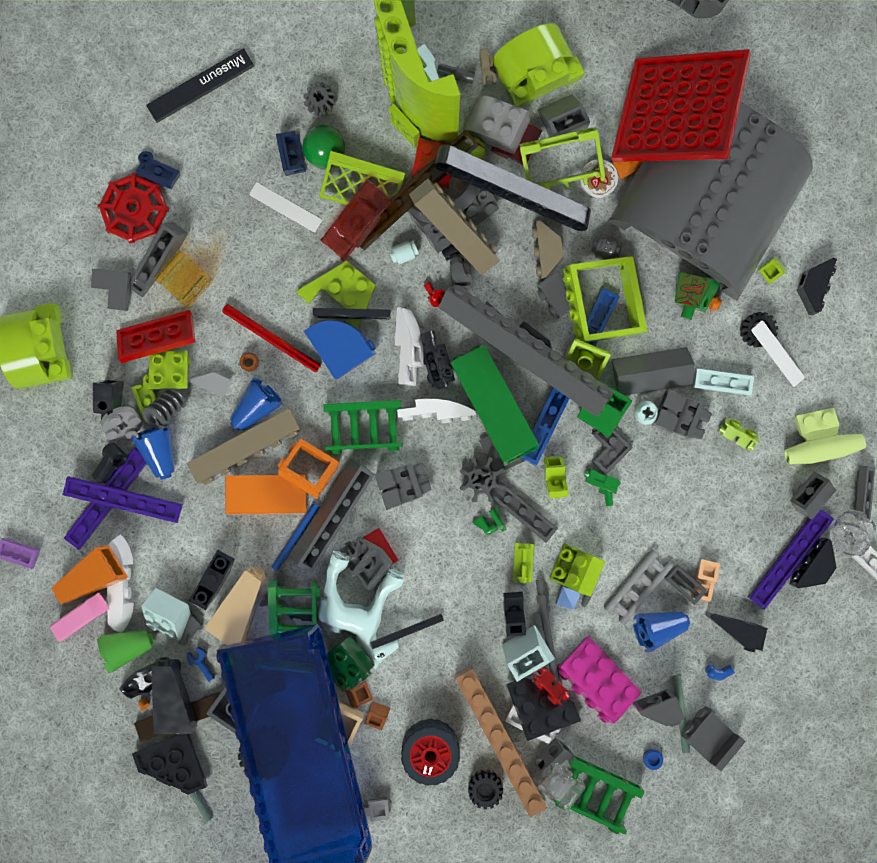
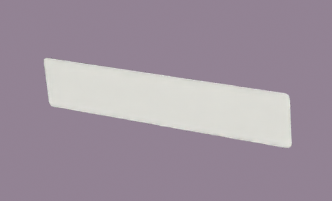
(285, 207)
(777, 353)

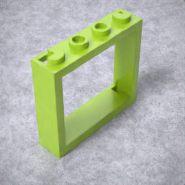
(631, 293)

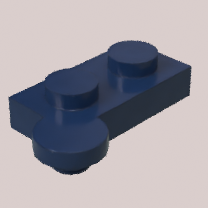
(156, 170)

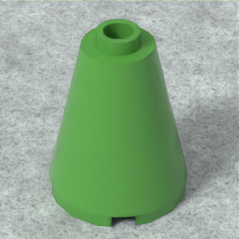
(123, 647)

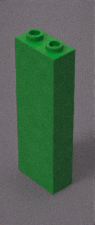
(494, 404)

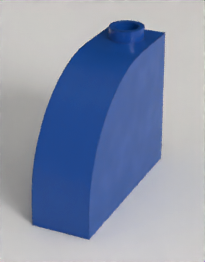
(340, 346)

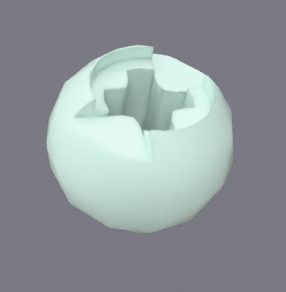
(651, 408)

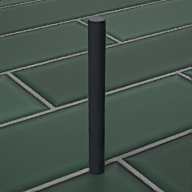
(406, 631)

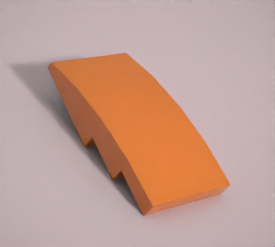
(263, 495)

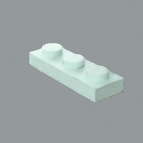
(723, 382)

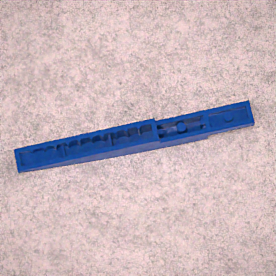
(556, 400)

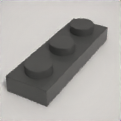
(864, 493)

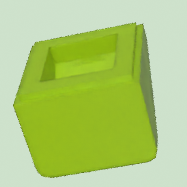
(772, 270)

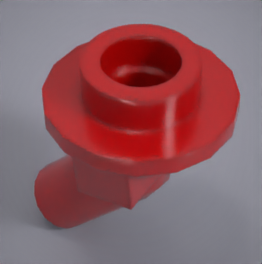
(435, 296)

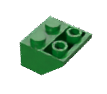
(610, 416)

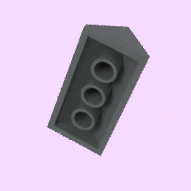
(653, 371)

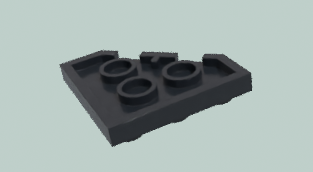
(537, 712)
(172, 763)

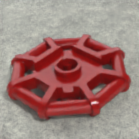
(129, 197)

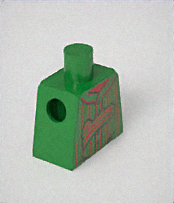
(694, 293)

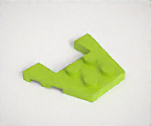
(344, 285)

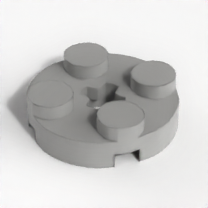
(111, 422)

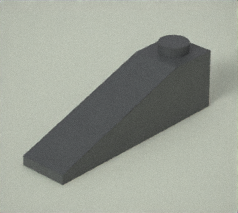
(160, 252)

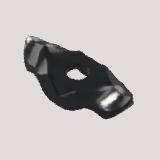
(137, 684)

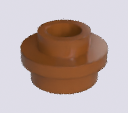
(245, 357)

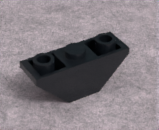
(815, 284)
(817, 566)
(212, 580)

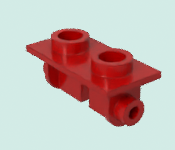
(555, 692)

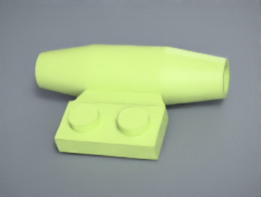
(821, 438)

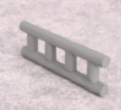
(638, 575)

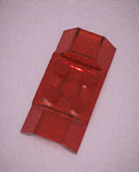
(356, 220)

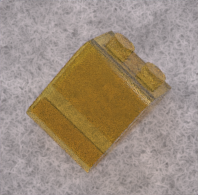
(184, 279)

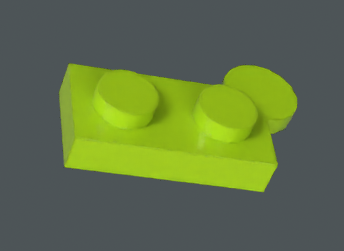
(144, 395)

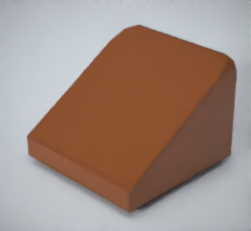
(359, 695)
(377, 715)

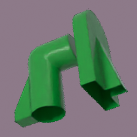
(489, 529)

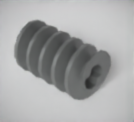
(163, 408)

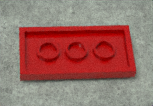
(155, 336)

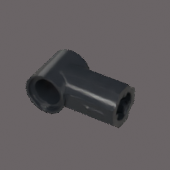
(112, 458)

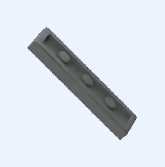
(524, 512)

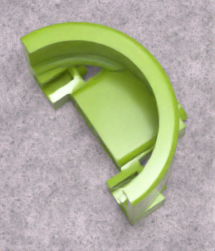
(540, 58)
(29, 343)

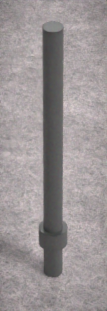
(542, 600)

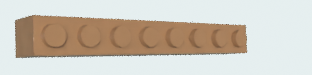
(500, 741)

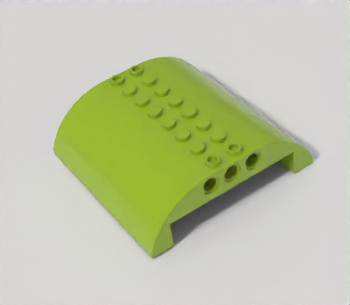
(428, 105)

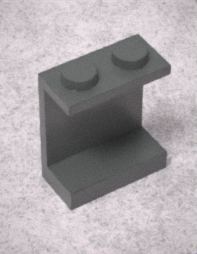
(712, 738)

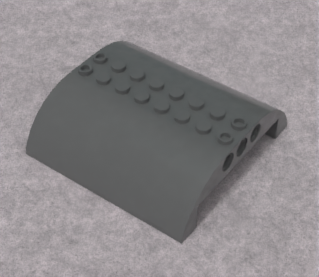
(720, 209)

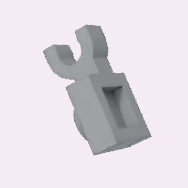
(377, 809)

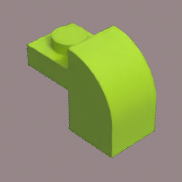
(555, 477)

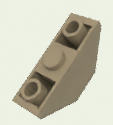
(547, 250)

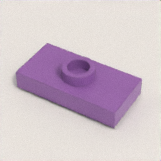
(18, 553)

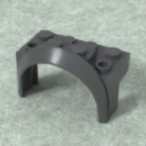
(475, 204)

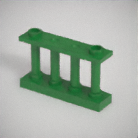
(353, 410)
(276, 611)
(613, 783)

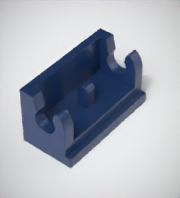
(290, 153)

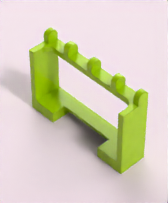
(581, 136)

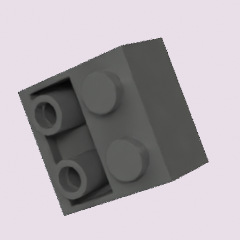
(564, 116)

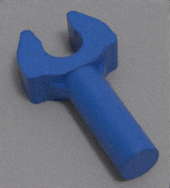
(200, 662)

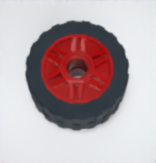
(430, 767)

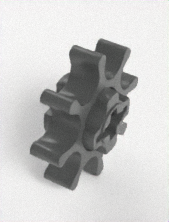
(478, 471)

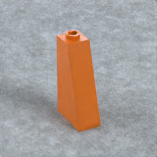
(90, 575)

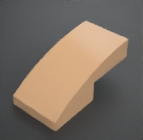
(706, 575)

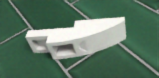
(411, 353)
(445, 410)

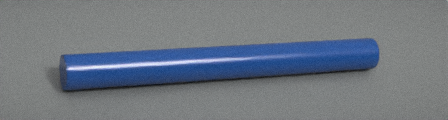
(296, 535)

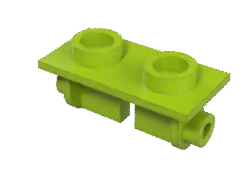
(746, 437)
(523, 562)

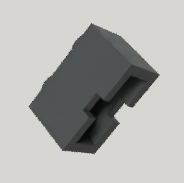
(555, 295)

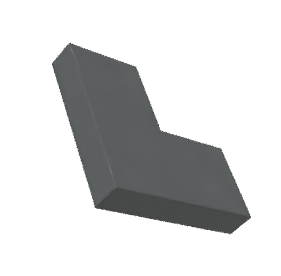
(118, 285)
(615, 449)

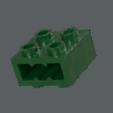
(349, 664)

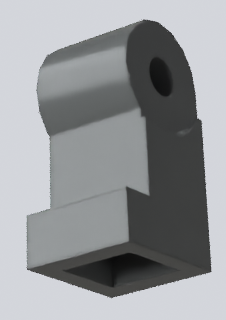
(555, 752)

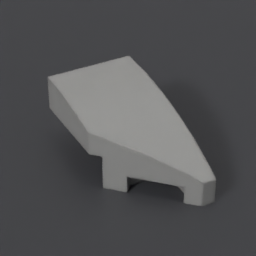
(212, 382)

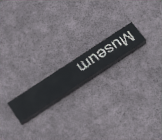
(200, 85)

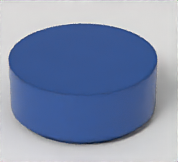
(653, 759)

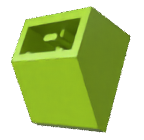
(577, 570)

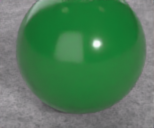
(319, 143)

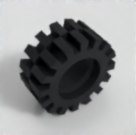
(748, 323)
(485, 801)

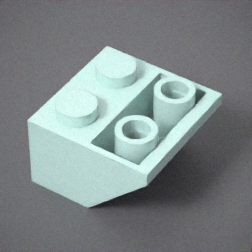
(166, 614)
(526, 653)

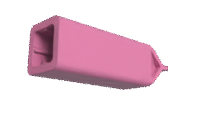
(79, 617)

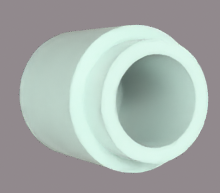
(403, 252)

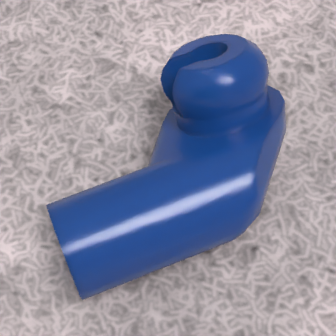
(717, 674)

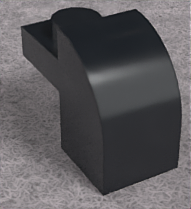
(514, 613)

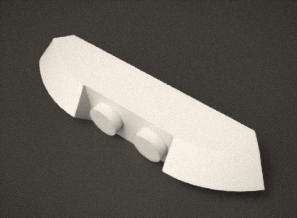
(119, 593)

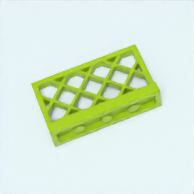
(359, 166)

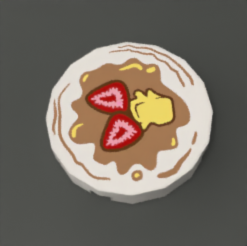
(595, 186)

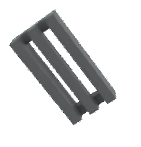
(682, 571)

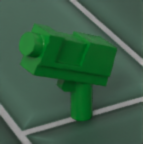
(606, 484)

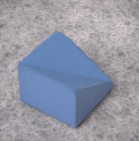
(567, 597)

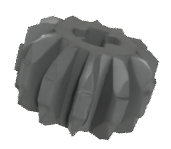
(315, 93)

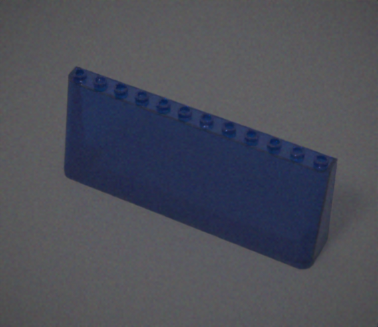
(295, 748)

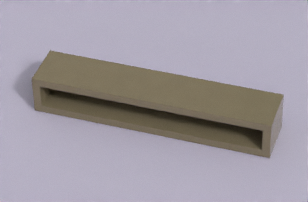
(454, 227)
(244, 446)

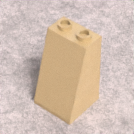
(236, 613)

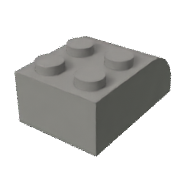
(497, 123)

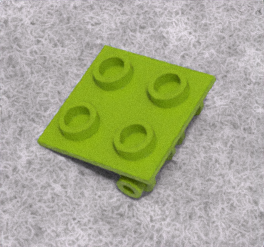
(169, 370)

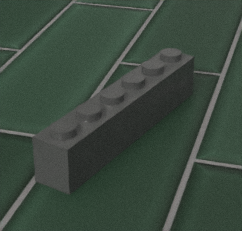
(331, 515)

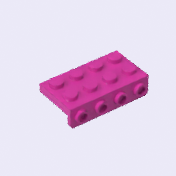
(598, 681)

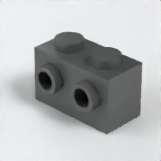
(813, 495)

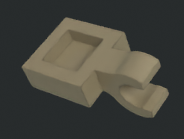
(485, 64)

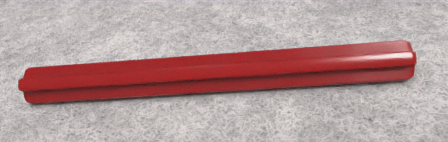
(271, 338)

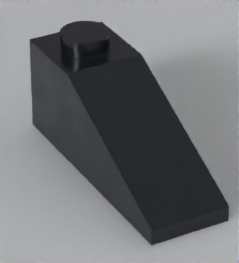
(745, 633)

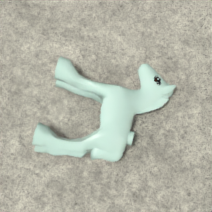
(356, 617)

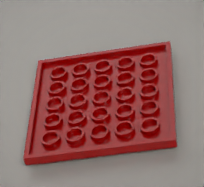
(682, 107)

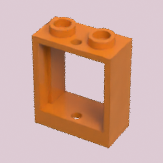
(302, 483)

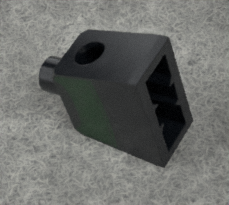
(107, 396)

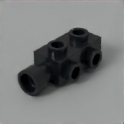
(438, 362)

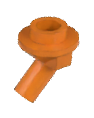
(715, 303)

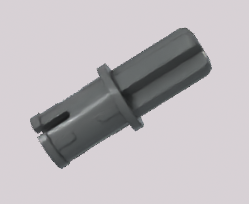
(459, 73)

